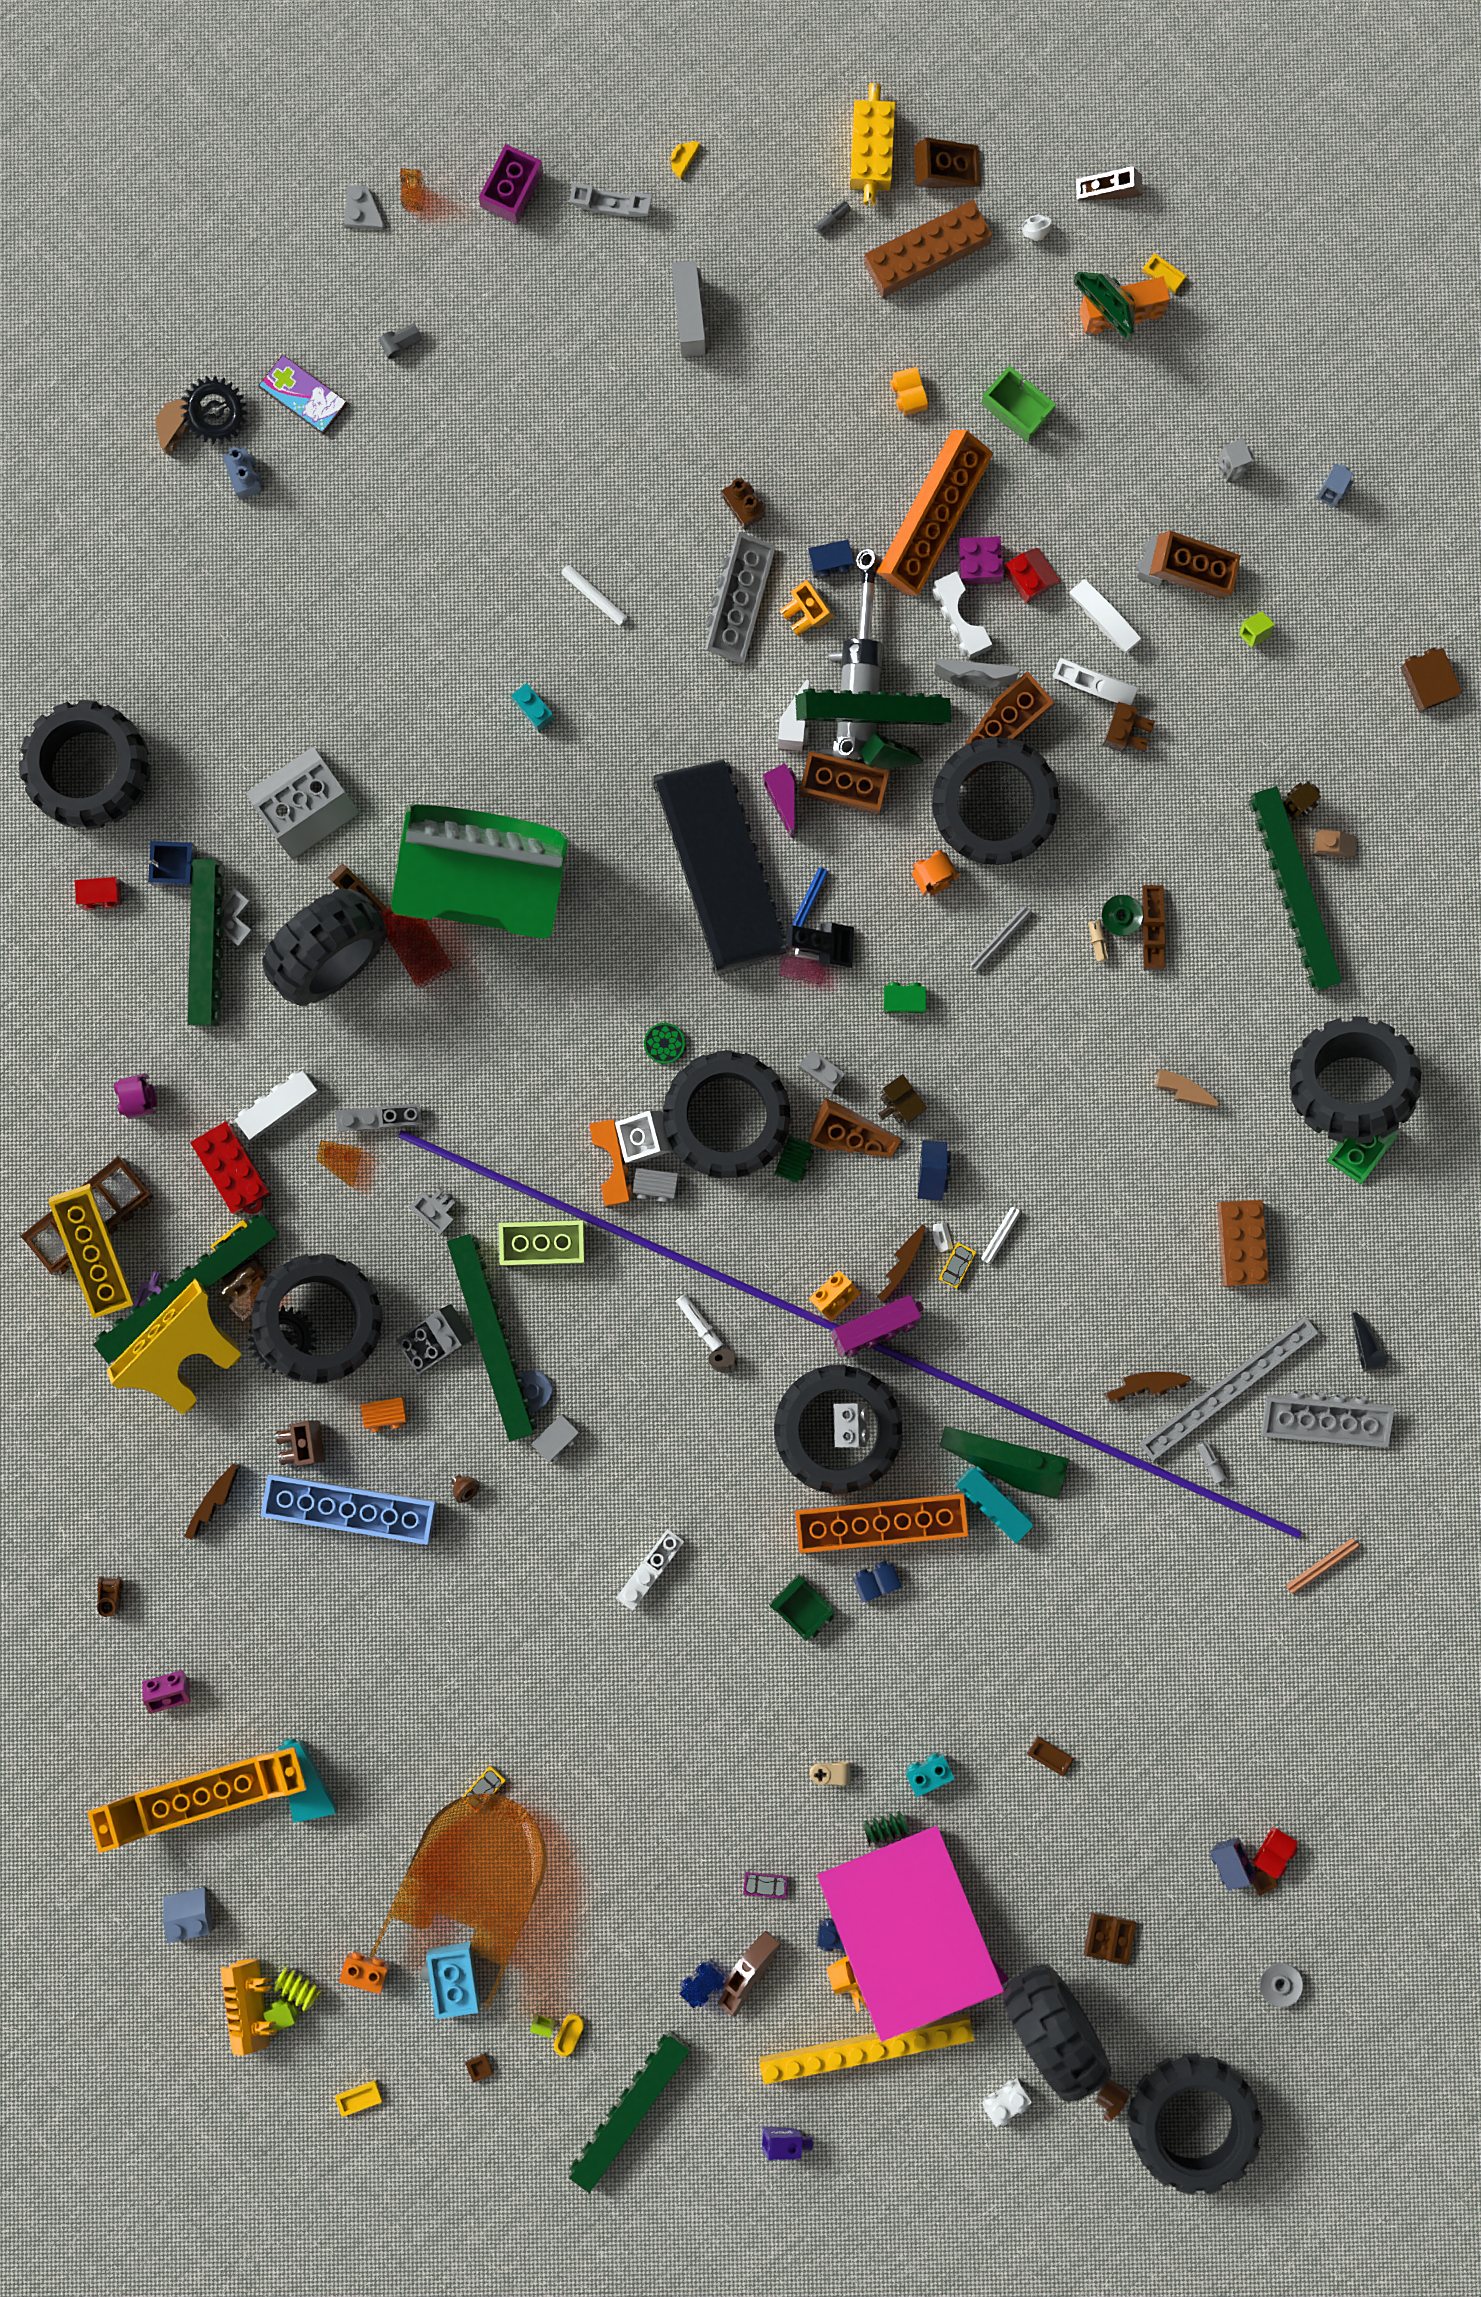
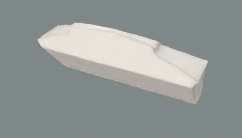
(941, 1237)

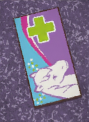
(303, 394)

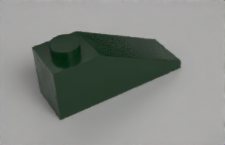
(887, 753)

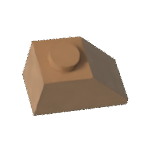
(1334, 844)

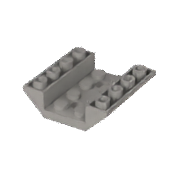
(309, 814)

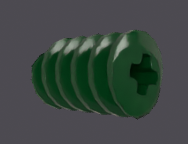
(886, 1828)

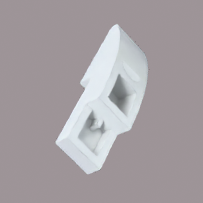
(1095, 682)
(649, 1570)

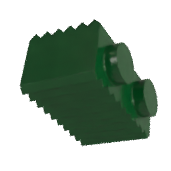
(793, 1160)

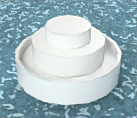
(1037, 227)

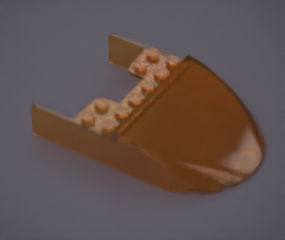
(479, 1867)

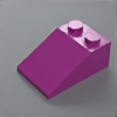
(780, 788)

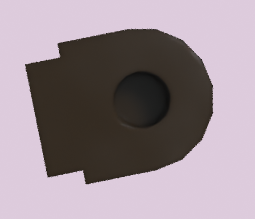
(723, 1360)

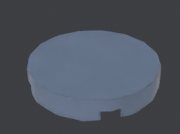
(537, 1388)

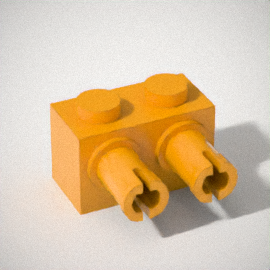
(811, 602)

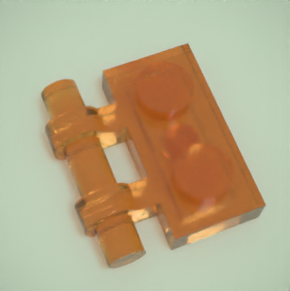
(242, 1303)

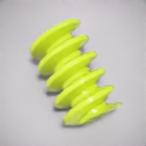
(296, 1989)

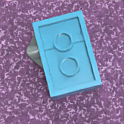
(452, 1980)

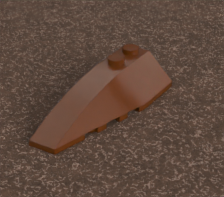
(1013, 712)

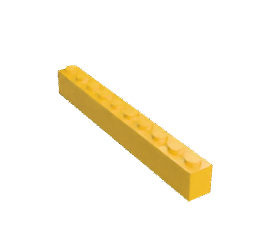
(864, 2050)

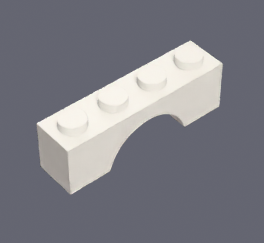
(972, 638)

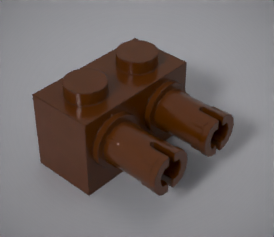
(743, 503)
(1118, 732)
(306, 1443)

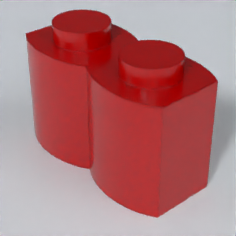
(1274, 1853)

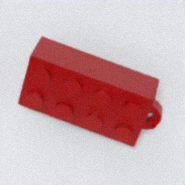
(231, 1169)

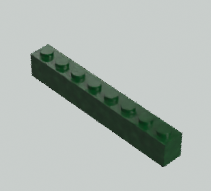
(871, 708)
(205, 943)
(629, 2112)

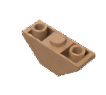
(171, 425)

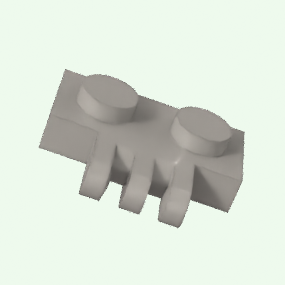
(434, 1210)

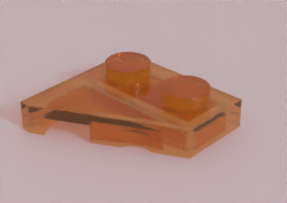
(340, 1160)

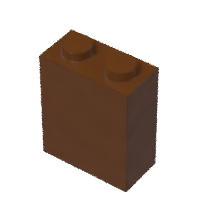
(1430, 679)

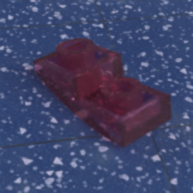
(801, 968)

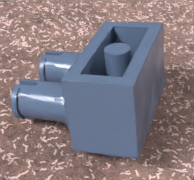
(242, 473)

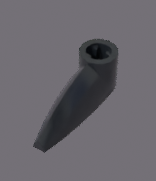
(1368, 1348)

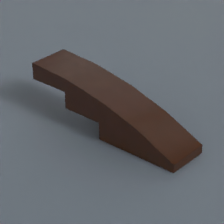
(1153, 927)
(905, 1255)
(216, 1495)

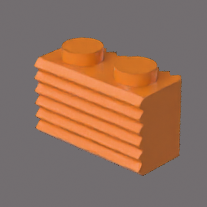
(384, 1413)

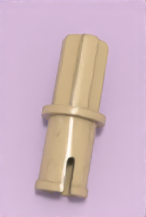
(1098, 941)

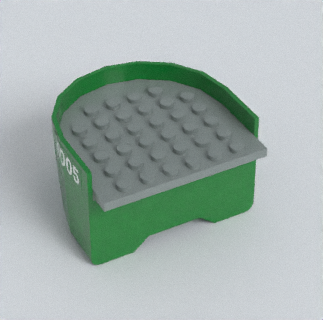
(478, 869)

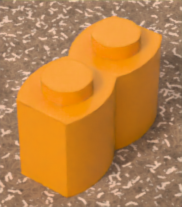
(909, 391)

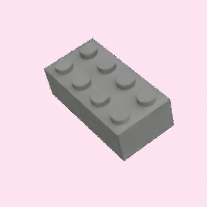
(690, 308)

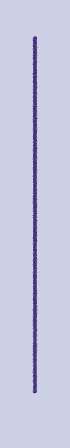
(831, 1325)

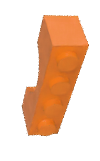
(615, 1189)

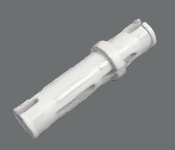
(705, 1330)

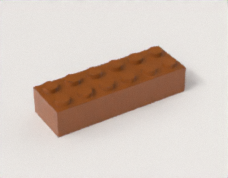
(927, 248)

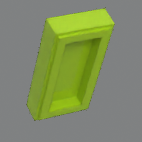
(542, 2026)

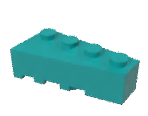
(994, 1504)

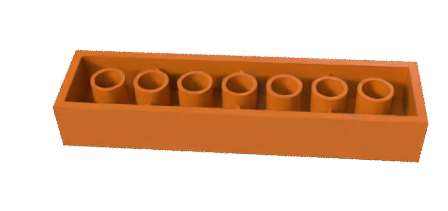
(935, 512)
(881, 1523)

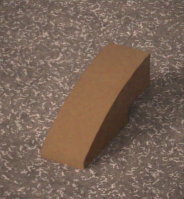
(1184, 1089)

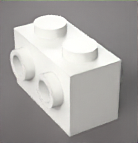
(1006, 2102)

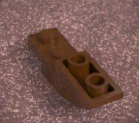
(1155, 1382)
(747, 1971)

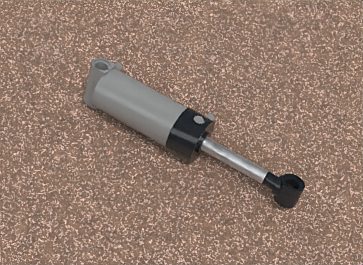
(860, 665)

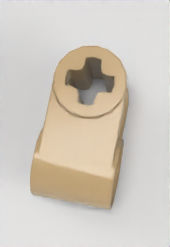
(835, 1773)

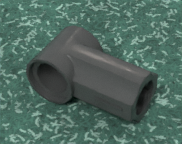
(396, 342)

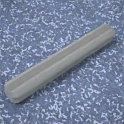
(1000, 939)

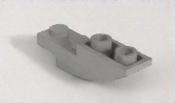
(378, 1118)

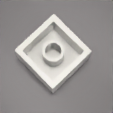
(643, 1136)

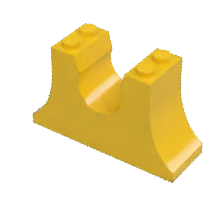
(176, 1333)

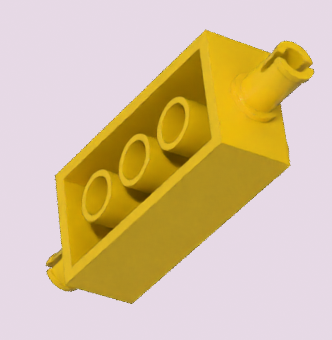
(872, 144)

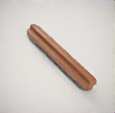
(1322, 1566)

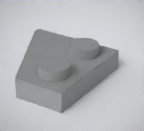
(361, 209)

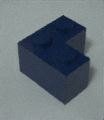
(933, 1170)

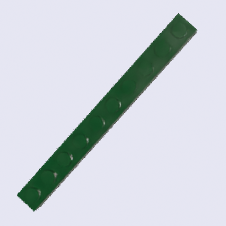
(1295, 889)
(207, 1272)
(491, 1337)

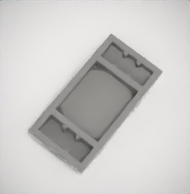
(975, 673)

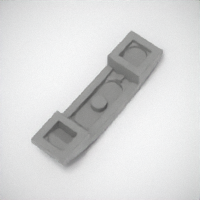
(610, 202)

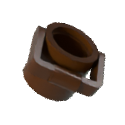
(1113, 2099)

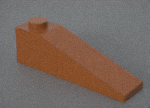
(843, 1129)

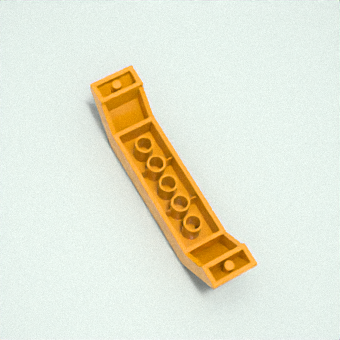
(196, 1798)

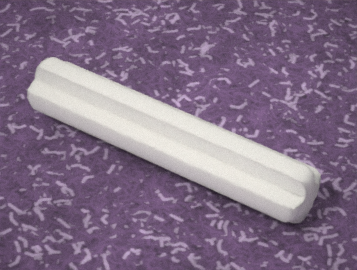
(1001, 1235)

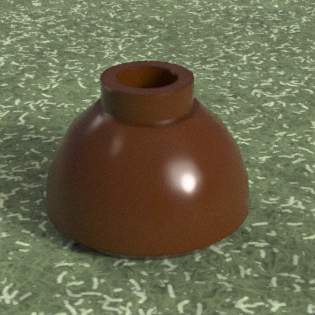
(464, 1488)

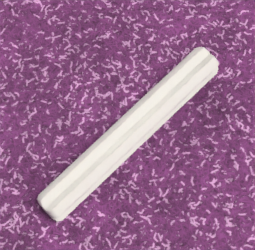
(594, 595)

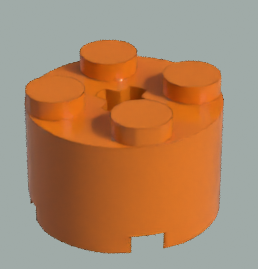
(934, 873)

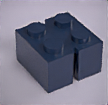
(173, 863)

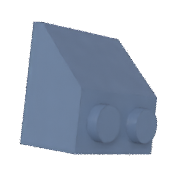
(187, 1915)

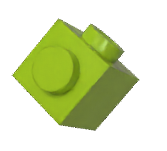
(1256, 629)
(283, 2013)

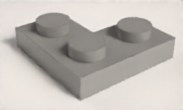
(232, 926)

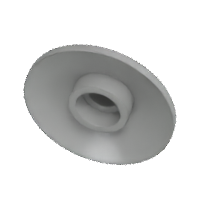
(1288, 1992)

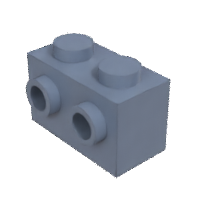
(1335, 485)

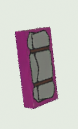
(765, 1885)

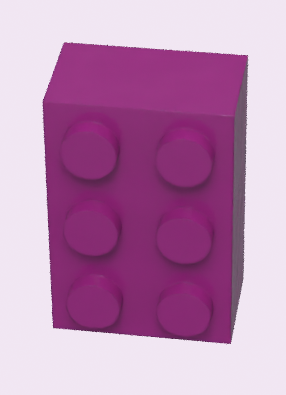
(511, 183)

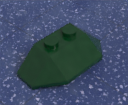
(1109, 300)

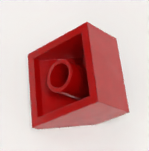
(1031, 574)

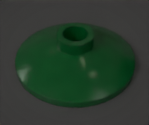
(1129, 907)

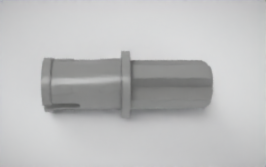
(1211, 1462)

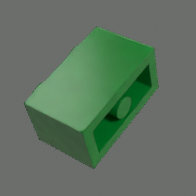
(904, 999)

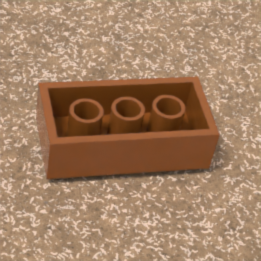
(1195, 564)
(843, 783)
(1242, 1243)

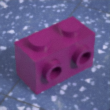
(165, 1691)

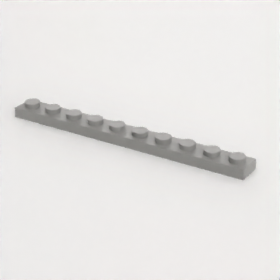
(1228, 1388)

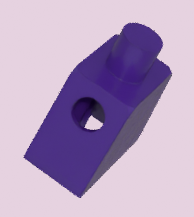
(784, 2143)

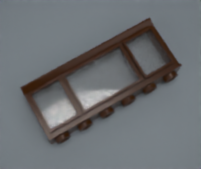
(118, 1196)

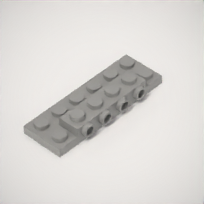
(738, 597)
(1327, 1419)

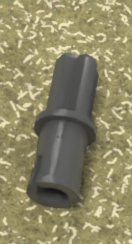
(832, 217)

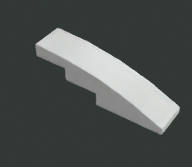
(1105, 616)

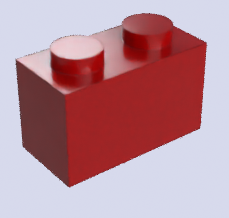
(98, 892)

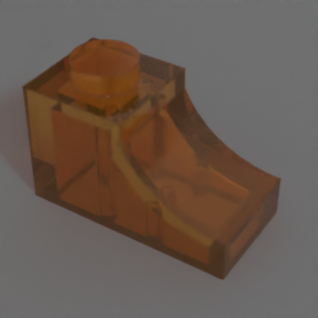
(412, 189)

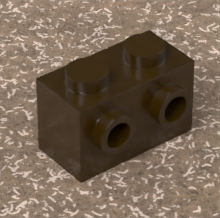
(1302, 800)

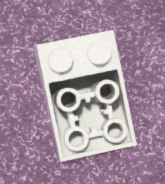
(792, 732)

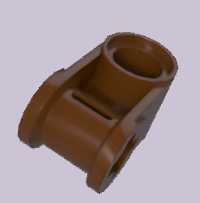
(110, 1594)

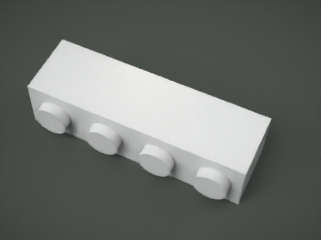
(277, 1105)

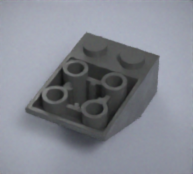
(434, 1339)

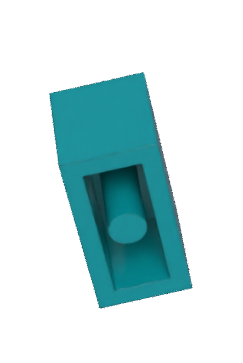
(532, 707)

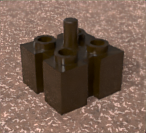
(901, 1101)

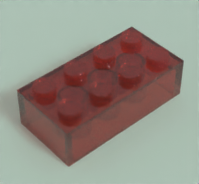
(416, 947)

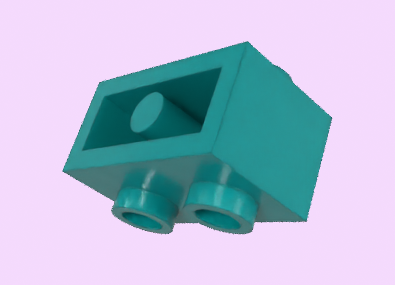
(930, 1778)

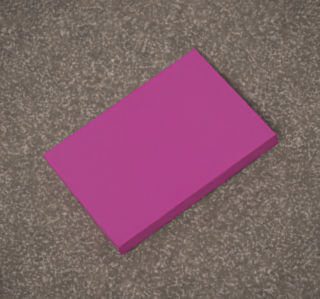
(909, 1934)

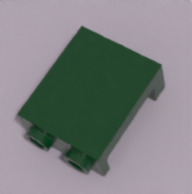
(803, 1608)

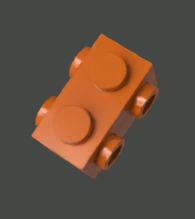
(363, 1976)

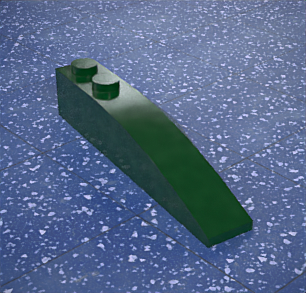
(1009, 1462)

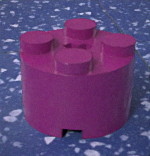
(135, 1096)

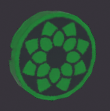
(664, 1043)

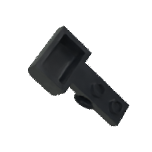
(832, 943)

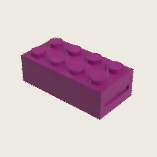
(876, 1326)

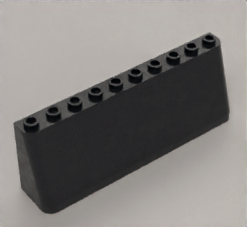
(721, 866)

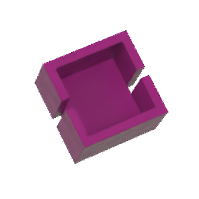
(981, 560)

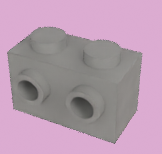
(1235, 460)
(851, 1425)

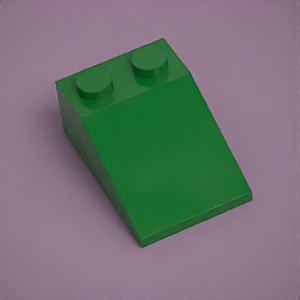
(1360, 1159)

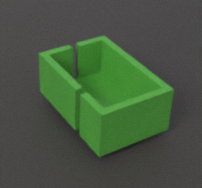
(1018, 408)

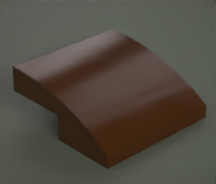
(1109, 1938)

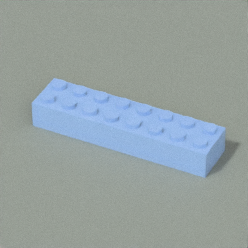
(348, 1509)

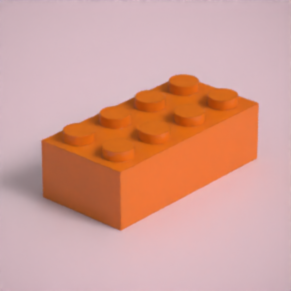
(1150, 303)

